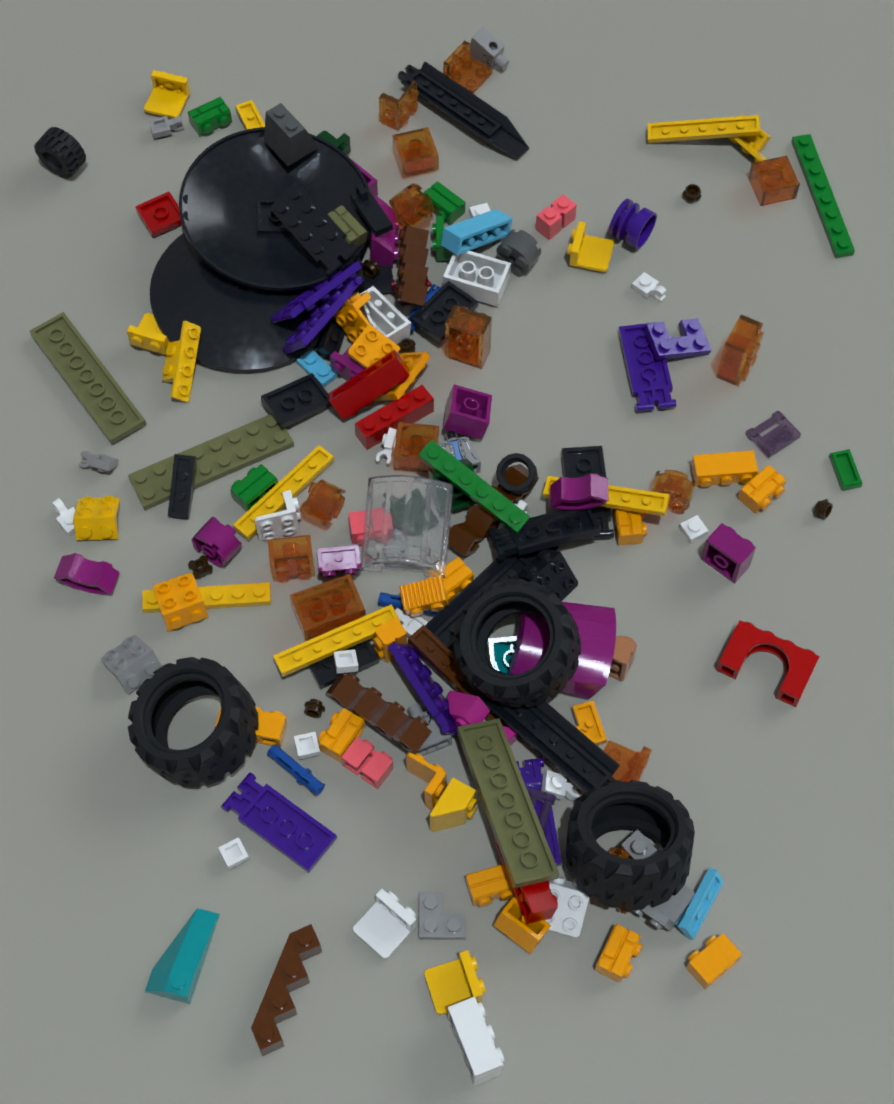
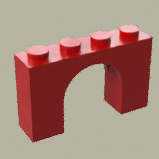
(749, 640)

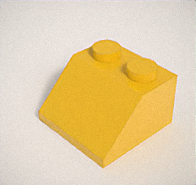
(454, 806)

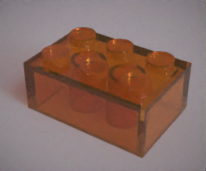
(468, 336)
(740, 350)
(327, 606)

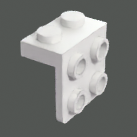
(281, 522)
(571, 907)
(386, 924)

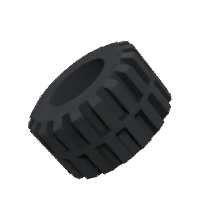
(60, 152)

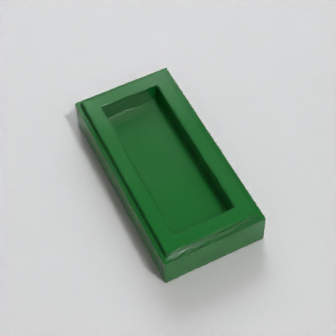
(845, 470)

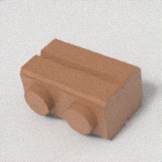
(623, 657)

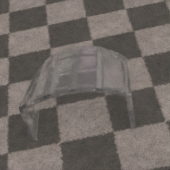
(407, 525)

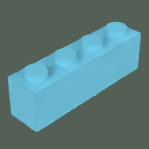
(476, 231)

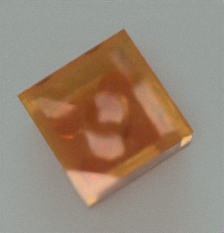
(415, 152)
(773, 180)
(410, 441)
(291, 558)

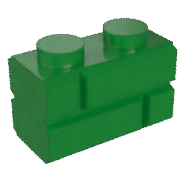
(210, 116)
(446, 202)
(253, 487)

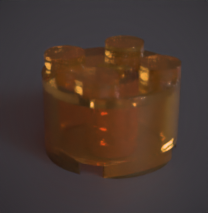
(411, 206)
(678, 487)
(323, 502)

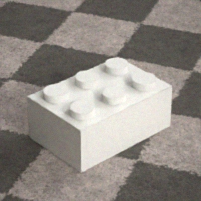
(479, 276)
(475, 1040)

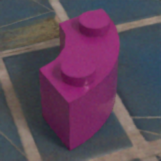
(579, 492)
(86, 574)

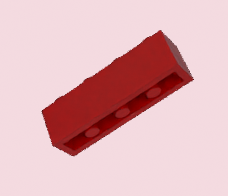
(369, 384)
(407, 409)
(534, 900)

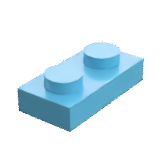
(313, 363)

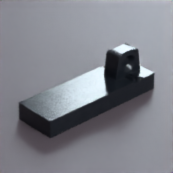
(371, 211)
(331, 339)
(182, 486)

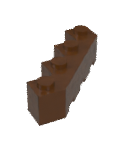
(412, 263)
(467, 535)
(383, 715)
(286, 978)

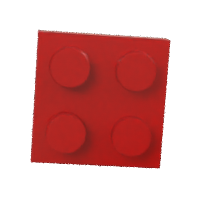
(159, 214)

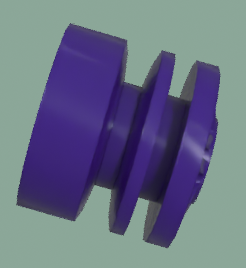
(632, 223)

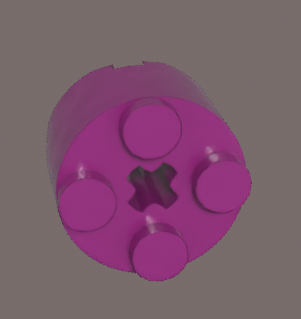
(216, 541)

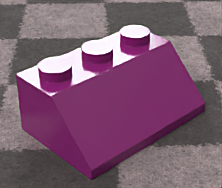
(383, 245)

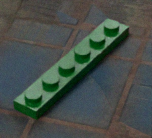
(474, 486)

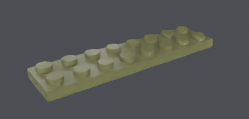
(87, 378)
(214, 459)
(507, 803)

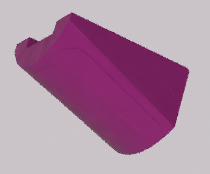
(598, 639)

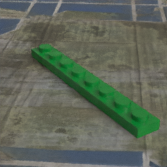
(823, 196)

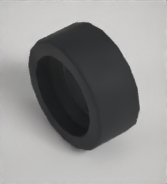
(503, 465)

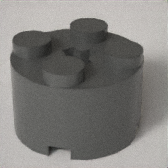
(519, 250)

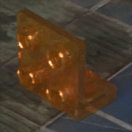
(465, 69)
(396, 112)
(631, 763)

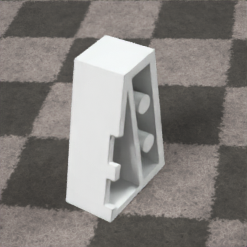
(385, 317)

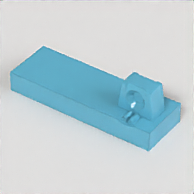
(700, 905)

